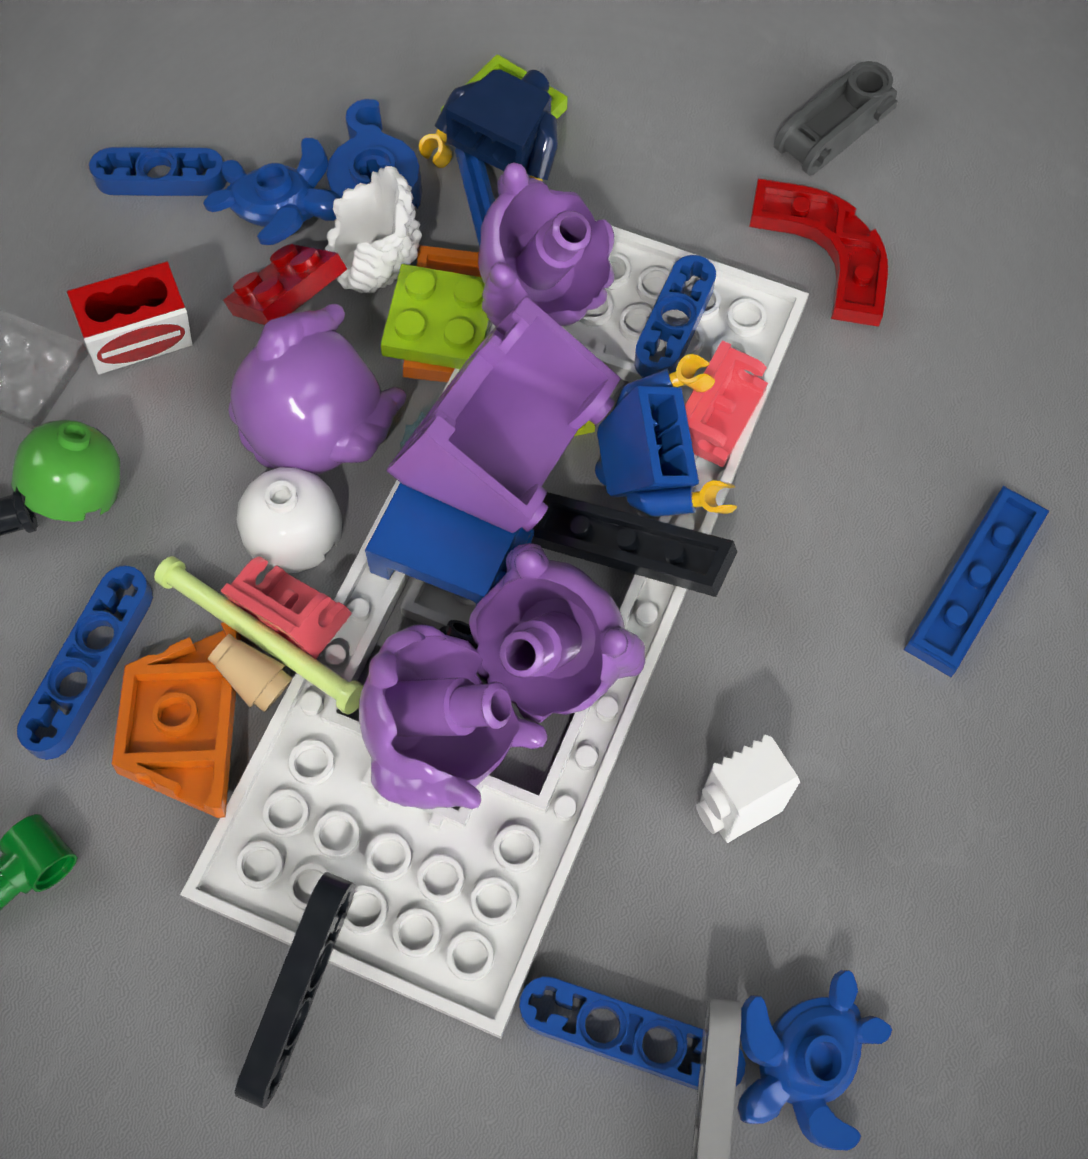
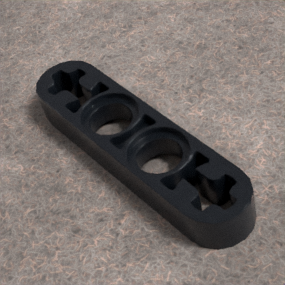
(295, 990)

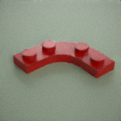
(832, 224)

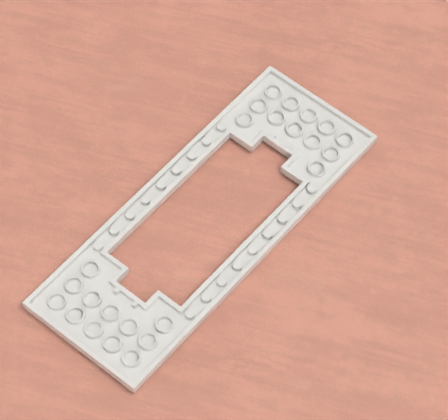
(445, 895)

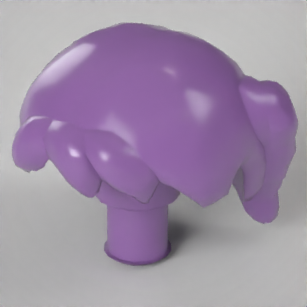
(544, 249)
(310, 396)
(552, 636)
(435, 722)

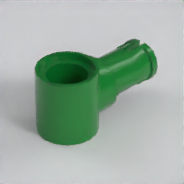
(32, 858)

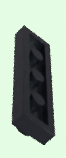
(635, 544)

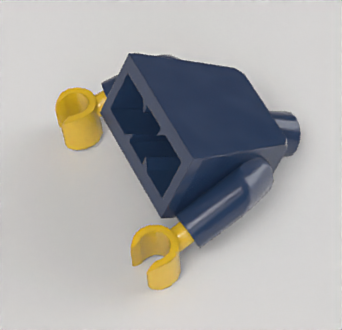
(498, 123)

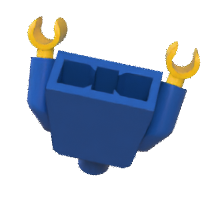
(650, 447)

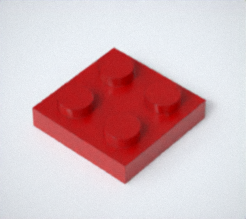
(284, 284)

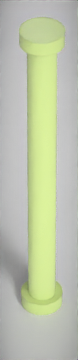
(172, 573)

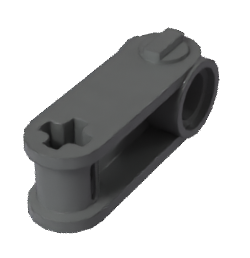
(838, 116)

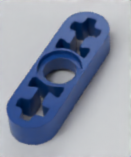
(127, 159)
(673, 298)

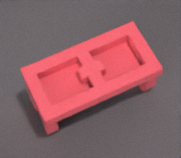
(722, 412)
(288, 606)

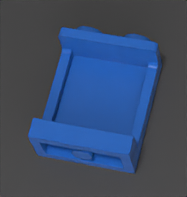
(440, 545)

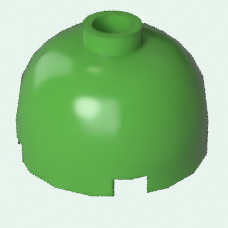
(66, 470)

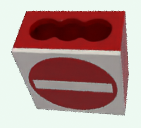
(131, 317)

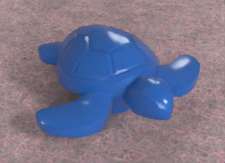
(277, 194)
(808, 1060)

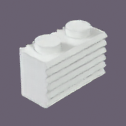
(747, 789)

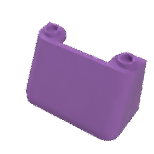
(507, 420)

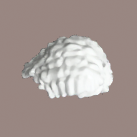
(375, 231)

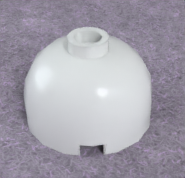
(289, 519)

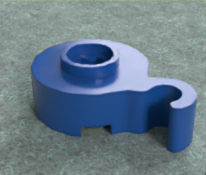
(369, 151)

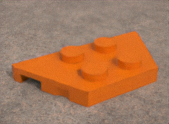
(178, 724)

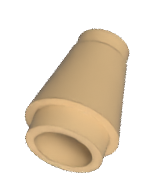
(250, 672)

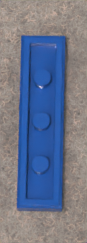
(976, 581)

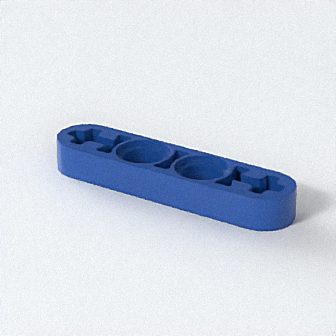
(77, 657)
(633, 1024)

